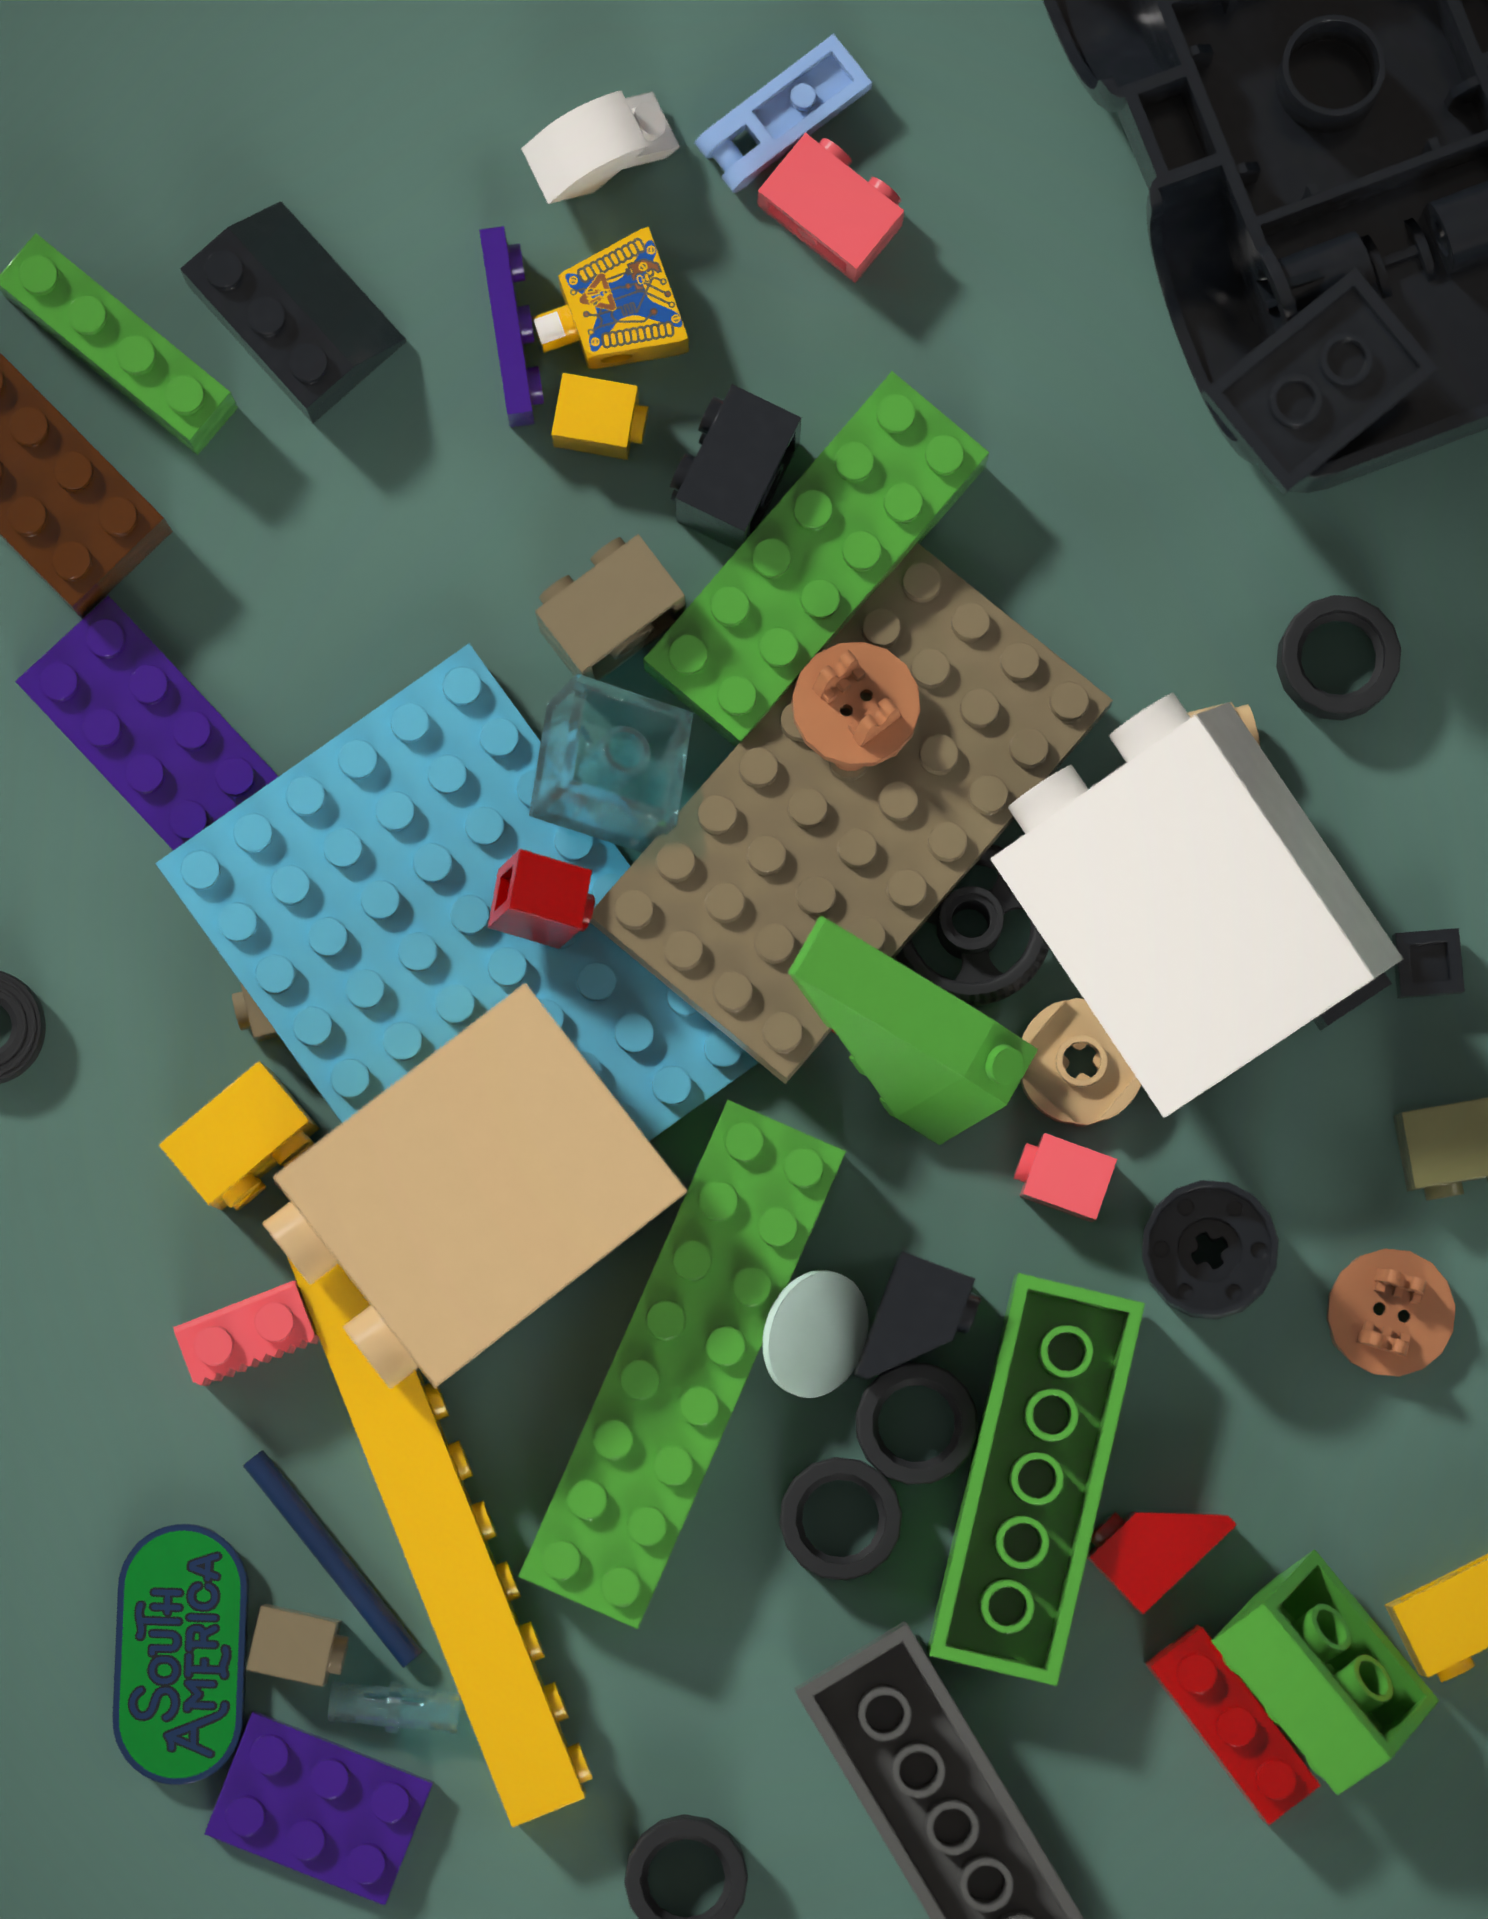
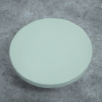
(815, 1333)

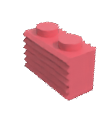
(246, 1334)

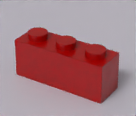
(1232, 1724)

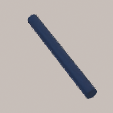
(332, 1558)

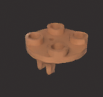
(876, 726)
(1382, 1341)

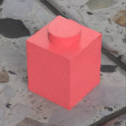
(1065, 1176)

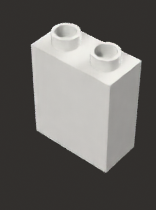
(1190, 900)

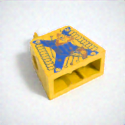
(616, 307)

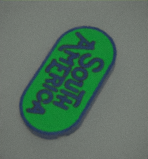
(180, 1654)

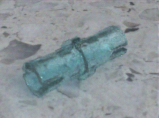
(394, 1707)

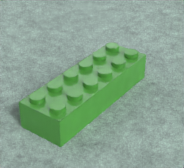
(816, 558)
(1035, 1479)

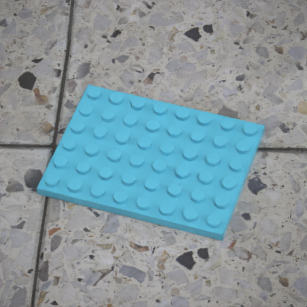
(366, 899)

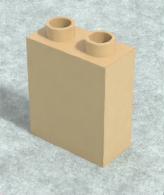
(471, 1192)

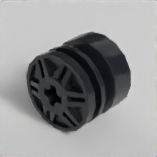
(1219, 1213)

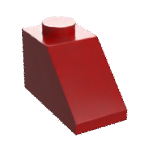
(1153, 1550)

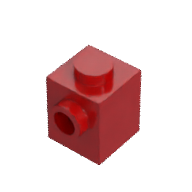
(541, 899)

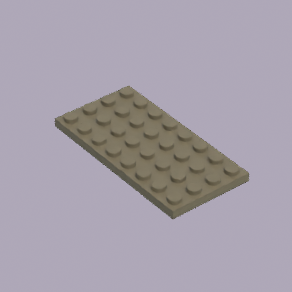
(873, 848)

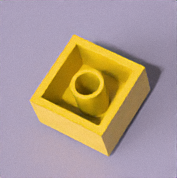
(240, 1139)

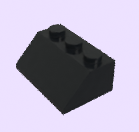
(292, 308)

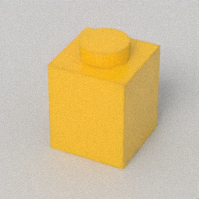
(598, 416)

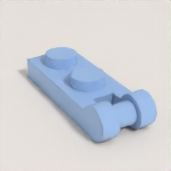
(785, 110)

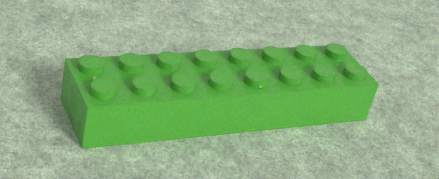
(682, 1364)

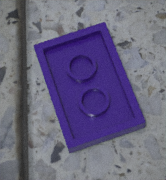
(319, 1807)

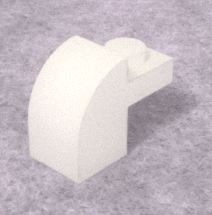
(596, 142)

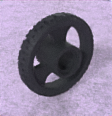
(979, 979)

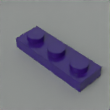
(511, 326)

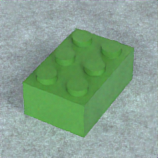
(1325, 1672)

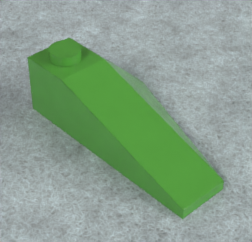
(915, 1042)

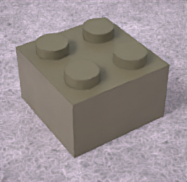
(610, 609)

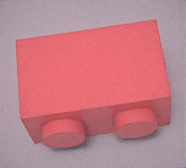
(832, 205)

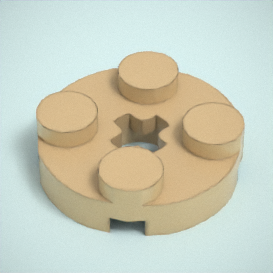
(1082, 1098)

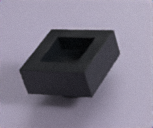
(1429, 963)

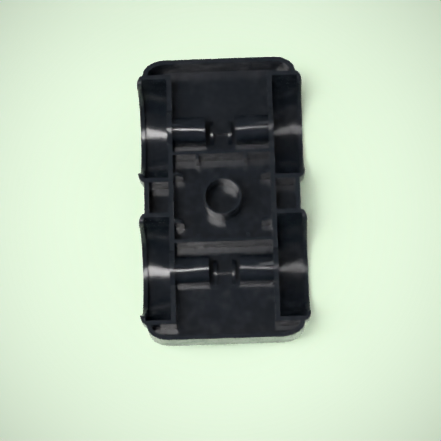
(1288, 156)

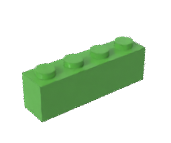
(117, 344)

